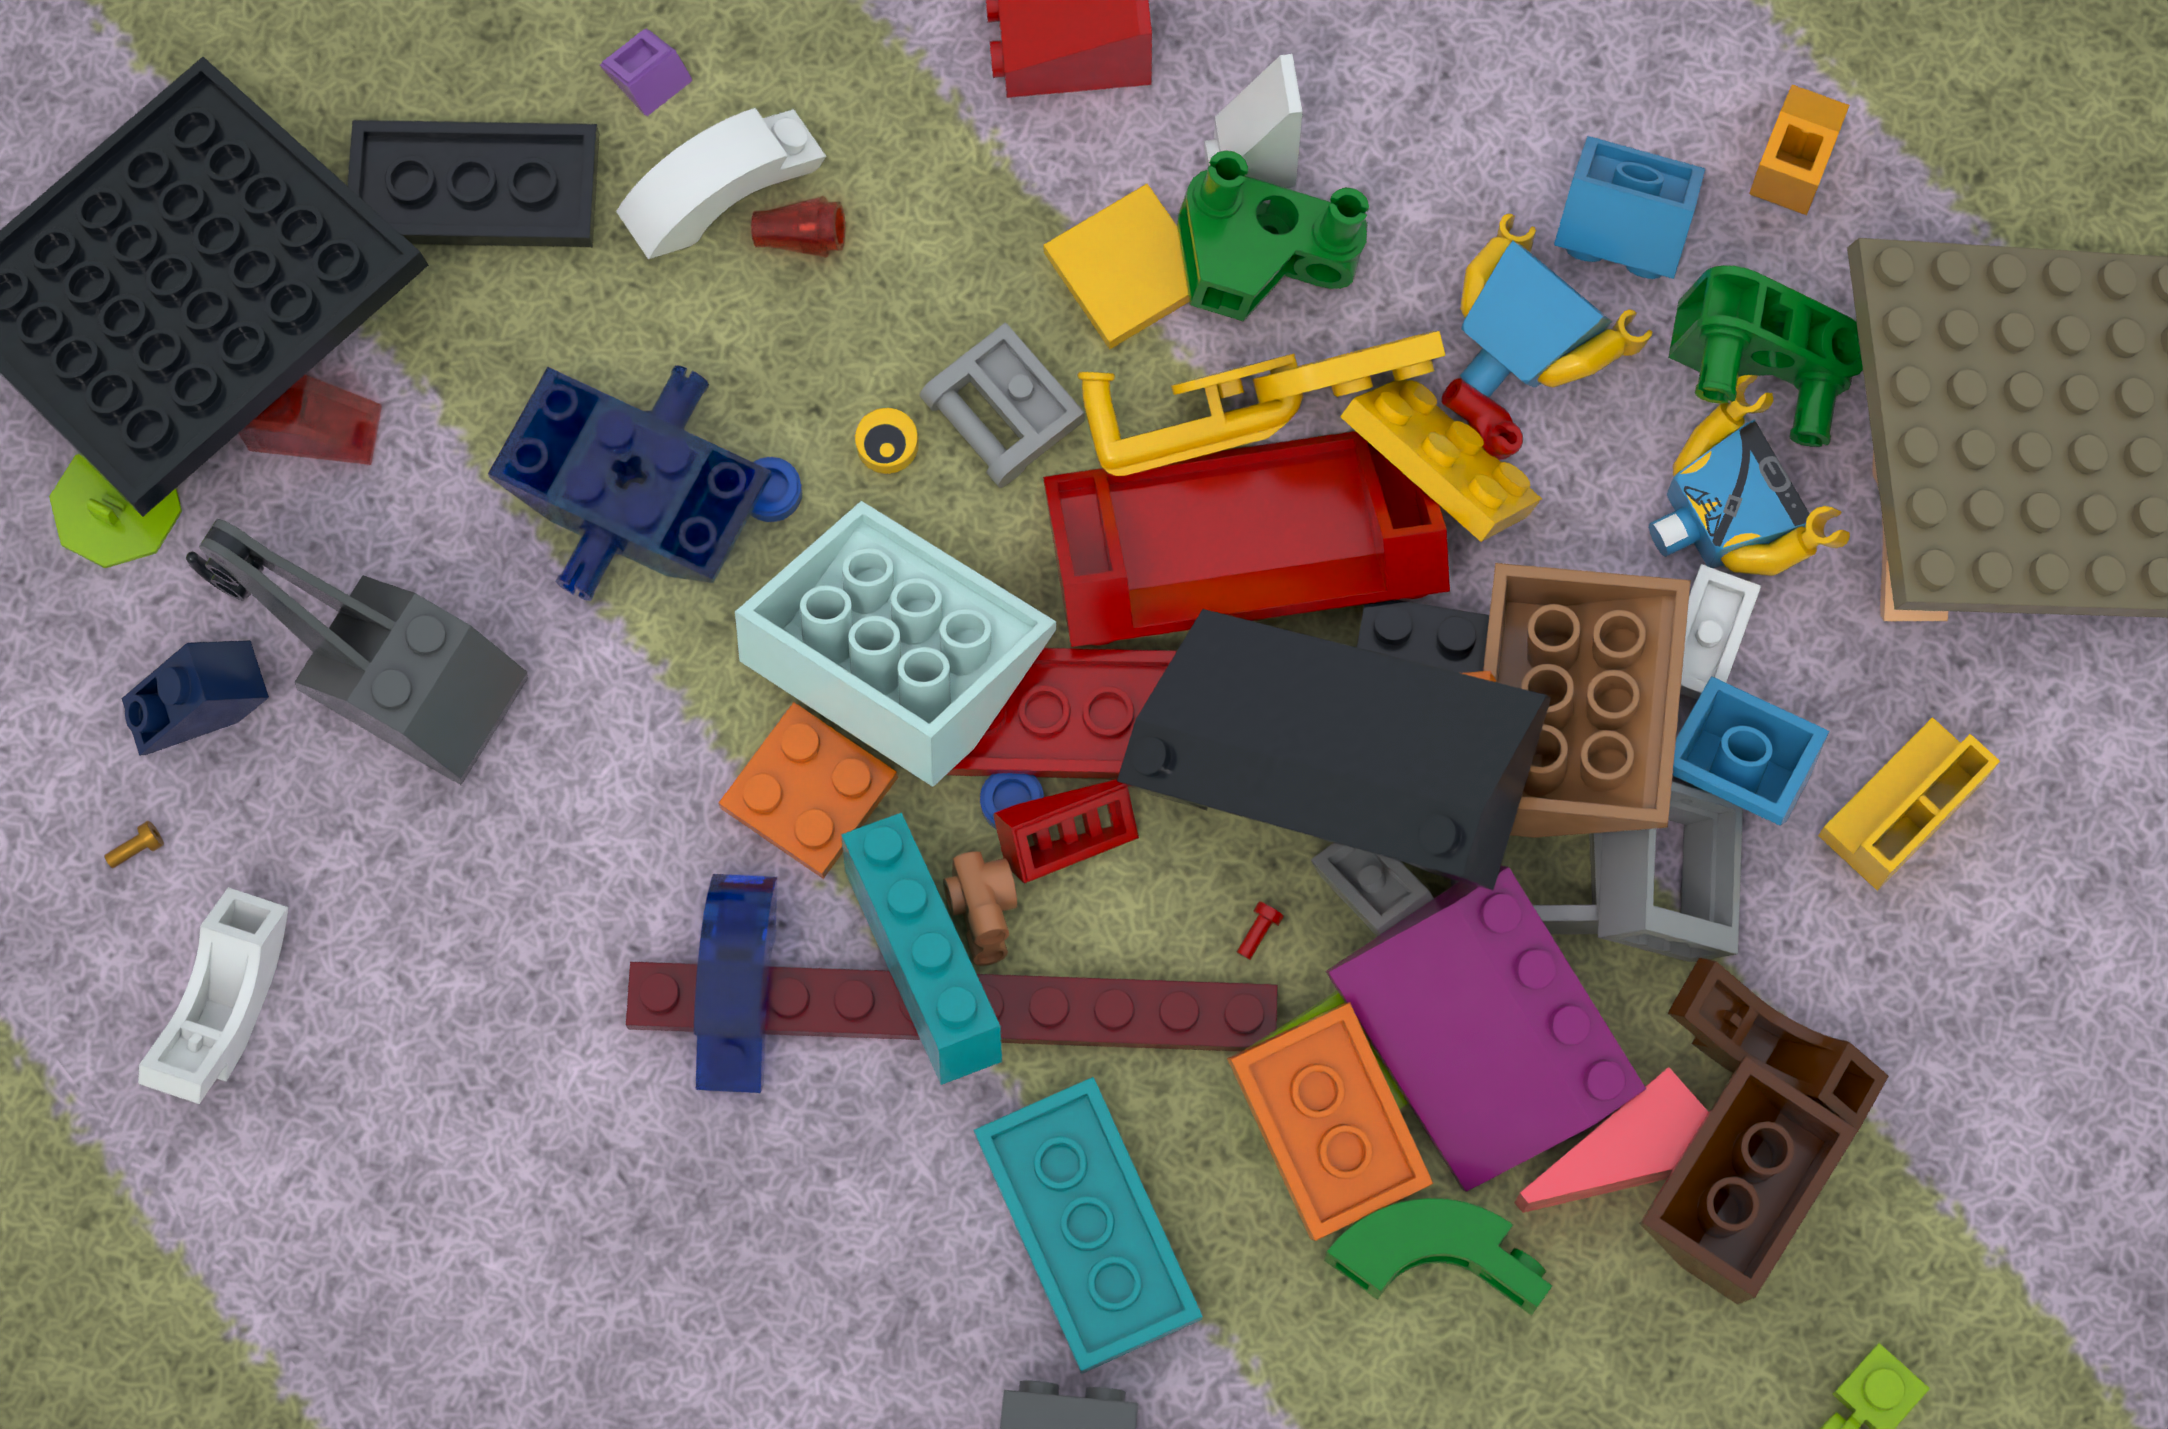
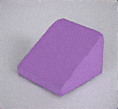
(647, 71)

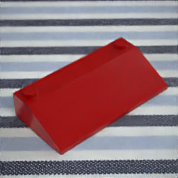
(1241, 537)

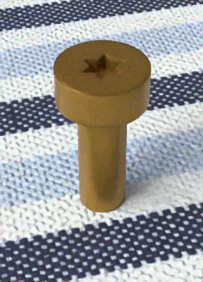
(147, 837)

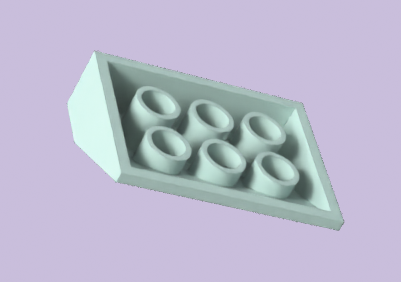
(892, 641)

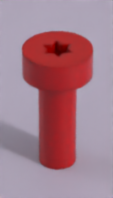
(1266, 917)

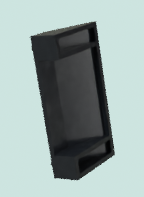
(1339, 745)

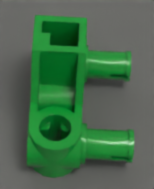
(1243, 247)
(1752, 325)

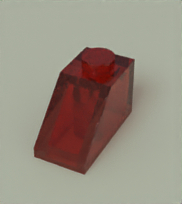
(316, 423)

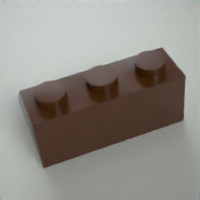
(1746, 1181)

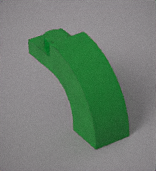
(1437, 1232)

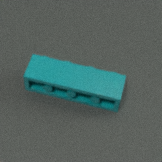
(922, 948)

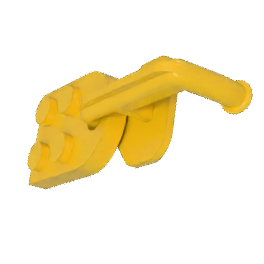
(1277, 395)

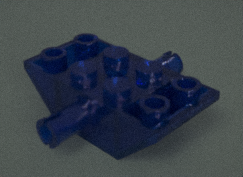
(581, 448)

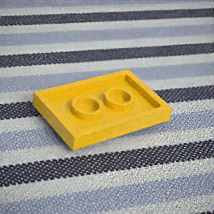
(1442, 457)

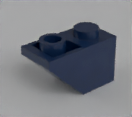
(194, 694)

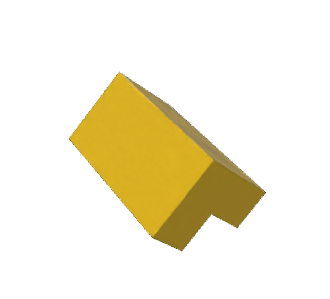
(1907, 801)

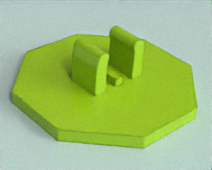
(101, 523)

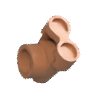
(981, 895)

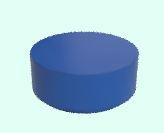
(781, 493)
(1006, 790)

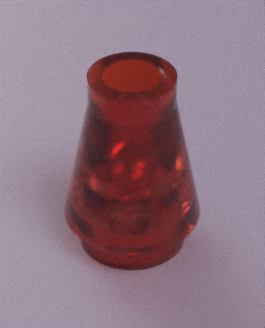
(801, 227)

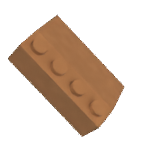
(1613, 670)

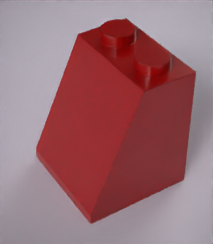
(1071, 45)

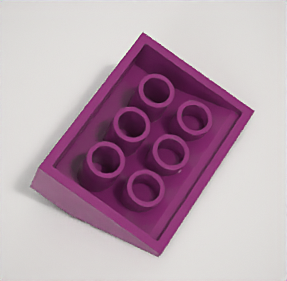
(1485, 1029)

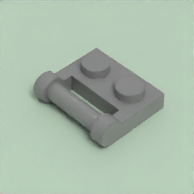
(1017, 390)

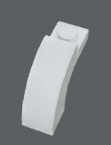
(713, 172)
(222, 1000)

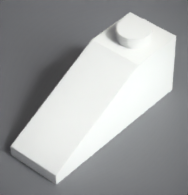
(1264, 125)

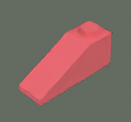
(1626, 1150)

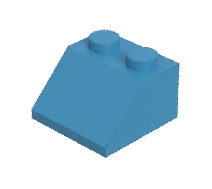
(1629, 208)
(1747, 751)

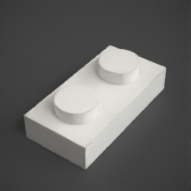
(1715, 627)

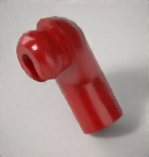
(1485, 416)

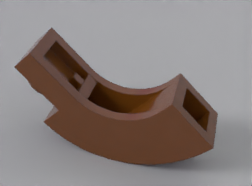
(1737, 1024)

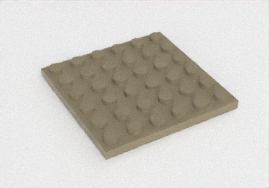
(2018, 425)

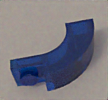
(734, 982)

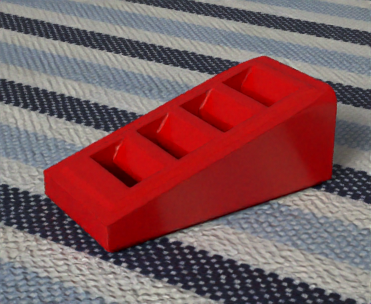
(1038, 815)

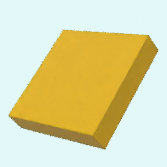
(1123, 265)

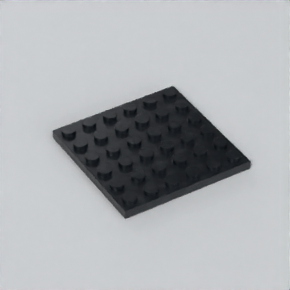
(185, 283)

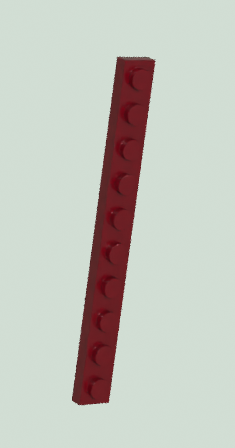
(1027, 1007)

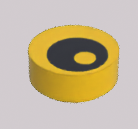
(886, 440)

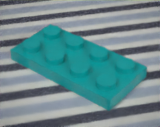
(1087, 1225)

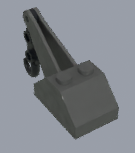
(385, 658)

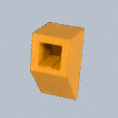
(1798, 149)

